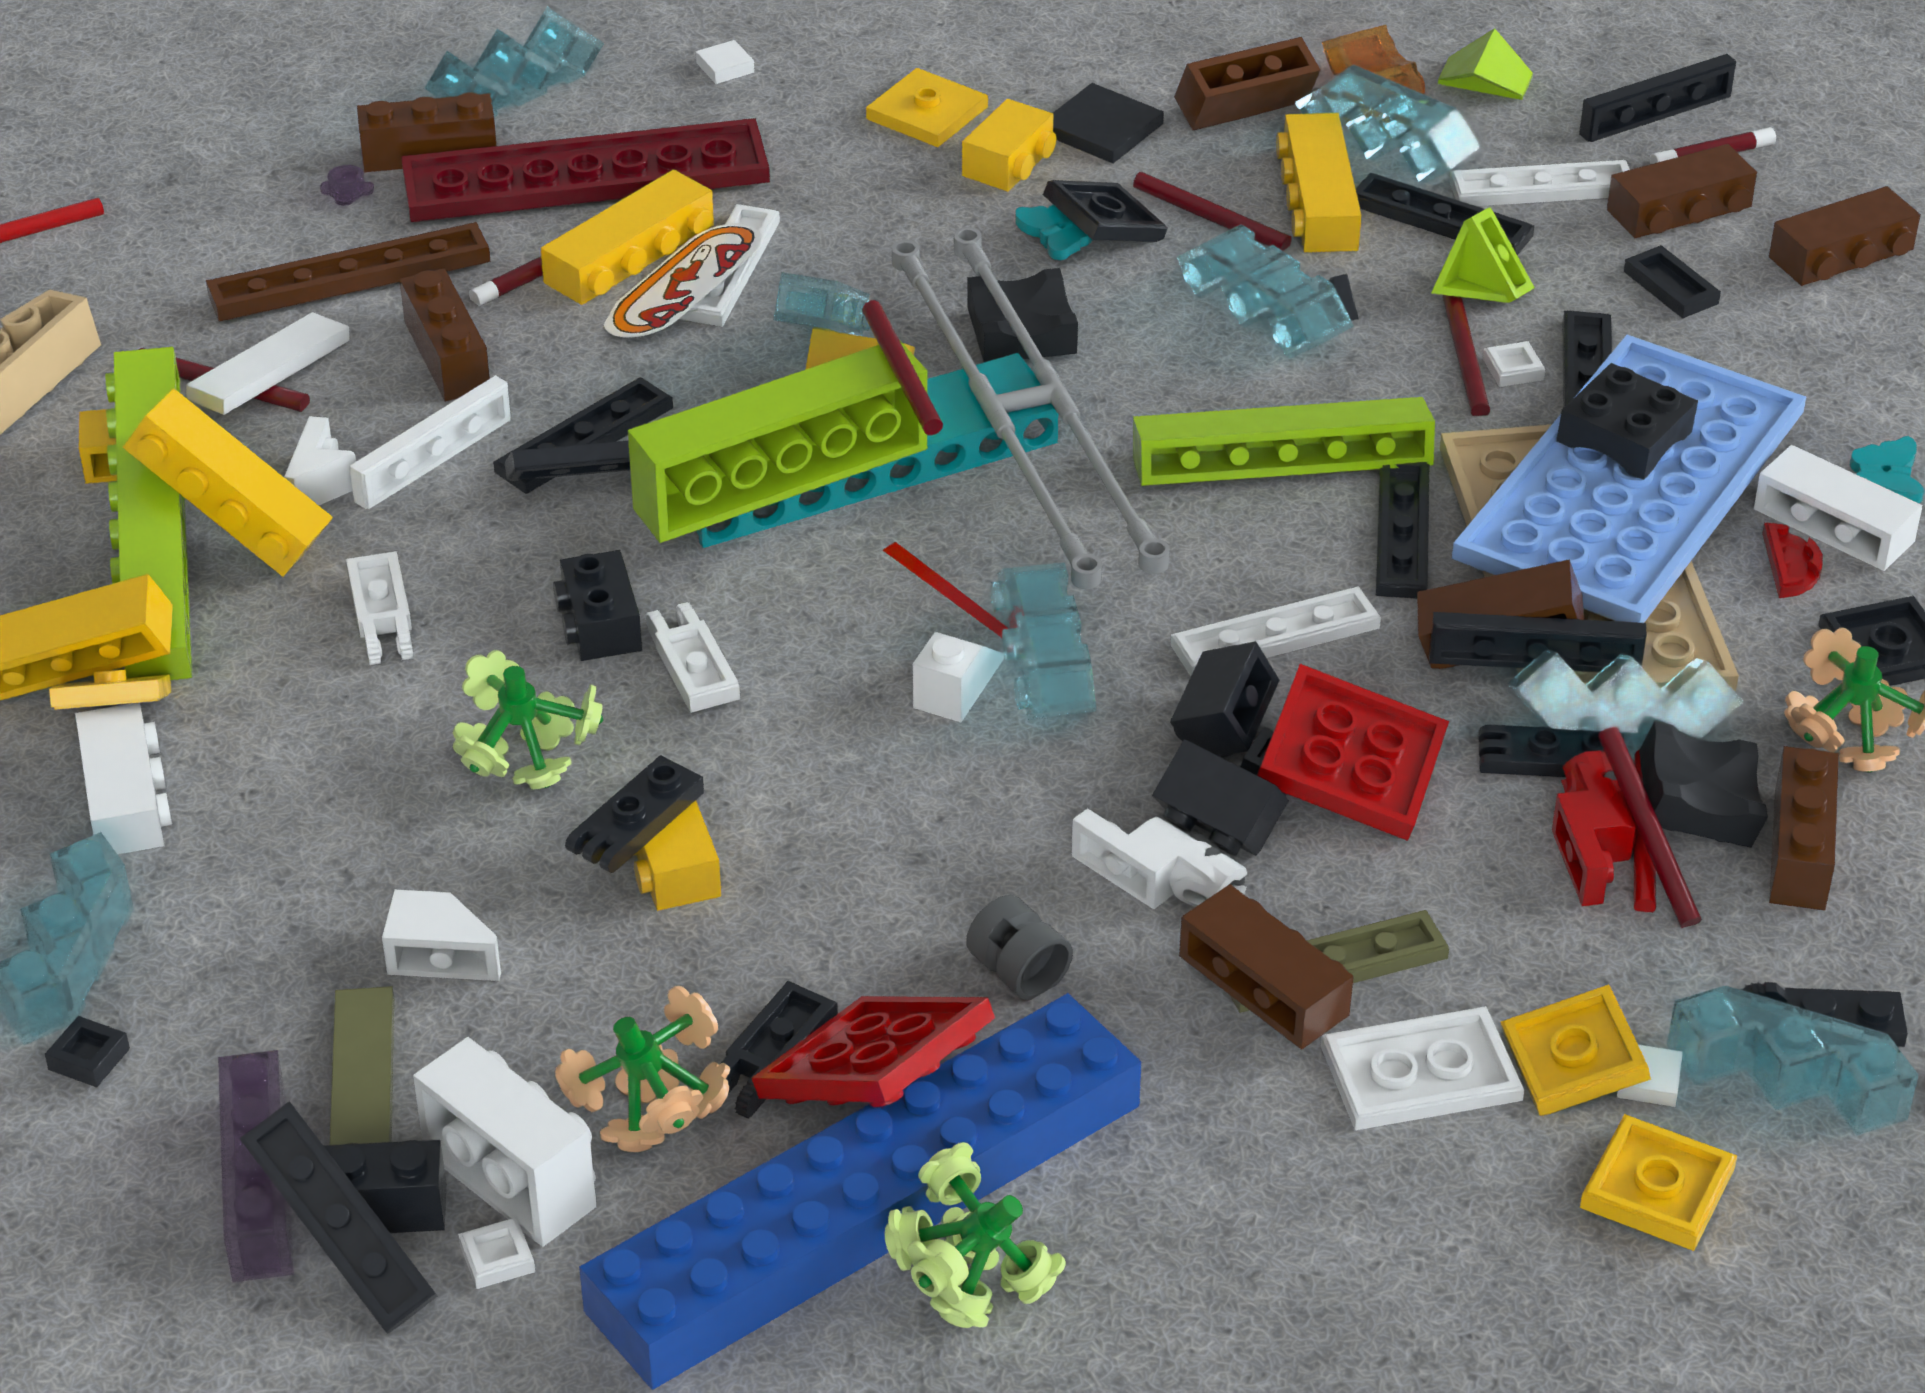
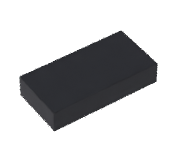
(1672, 281)

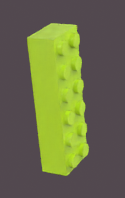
(771, 443)

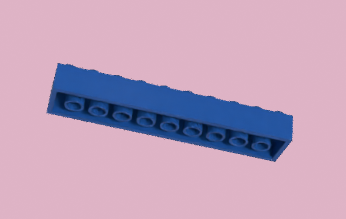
(826, 1201)

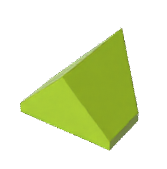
(1488, 67)
(1483, 263)

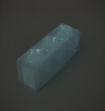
(820, 304)

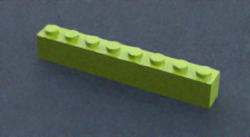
(149, 511)

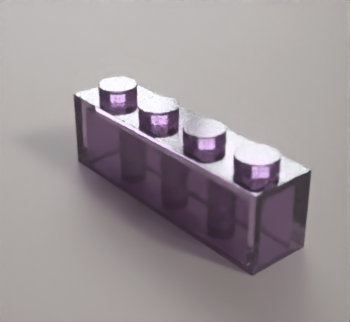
(254, 1211)

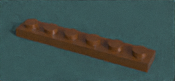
(346, 271)

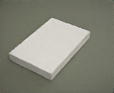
(1421, 1068)

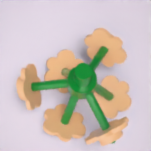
(1872, 699)
(650, 1074)

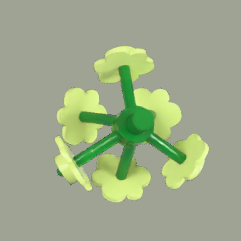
(541, 718)

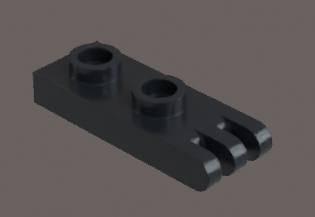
(1532, 749)
(635, 814)

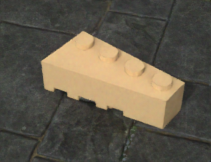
(41, 348)

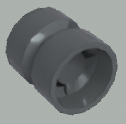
(1019, 946)

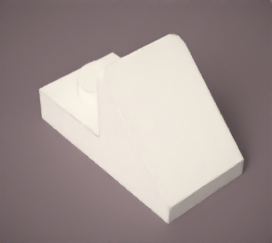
(318, 465)

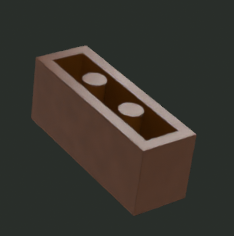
(1246, 83)
(423, 128)
(1681, 191)
(1844, 235)
(444, 333)
(1529, 592)
(1804, 828)
(1266, 966)

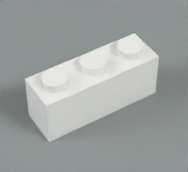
(1837, 507)
(123, 777)

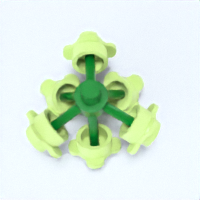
(971, 1239)

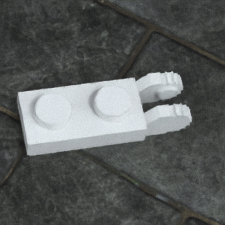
(380, 603)
(693, 659)

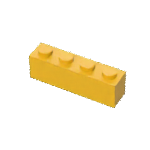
(1319, 182)
(627, 237)
(227, 482)
(83, 635)

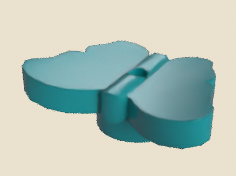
(1053, 228)
(1889, 466)

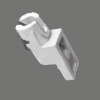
(1155, 860)

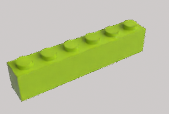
(1282, 440)

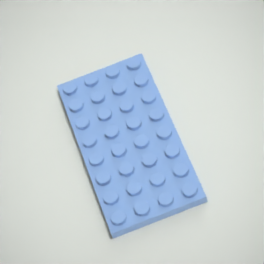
(1623, 531)

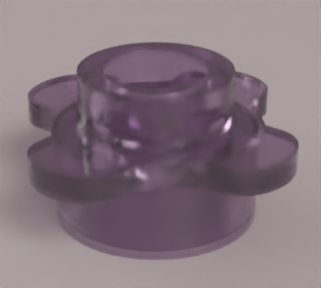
(346, 184)

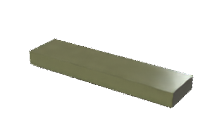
(1383, 947)
(362, 1066)

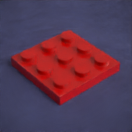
(1353, 751)
(874, 1049)

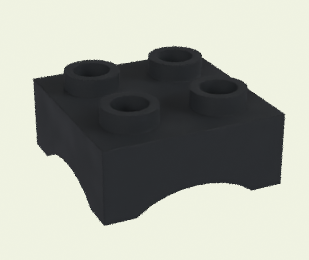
(1039, 305)
(1627, 419)
(1703, 785)

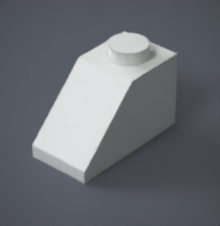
(951, 675)
(437, 938)

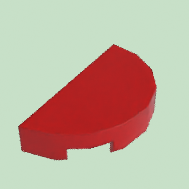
(1793, 561)

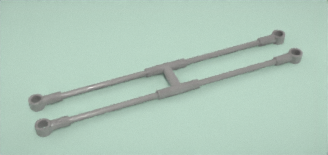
(1085, 567)

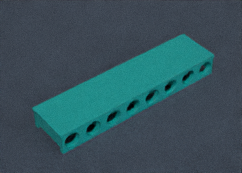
(962, 433)

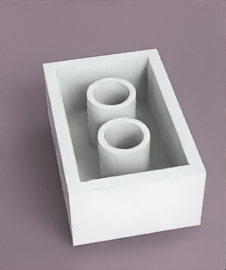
(507, 1140)

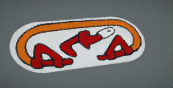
(682, 280)

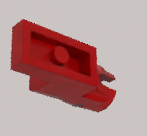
(1592, 825)

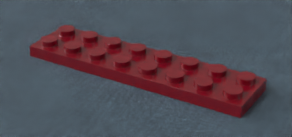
(580, 169)

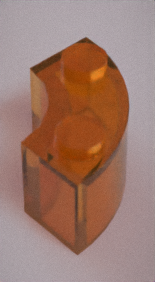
(1375, 52)

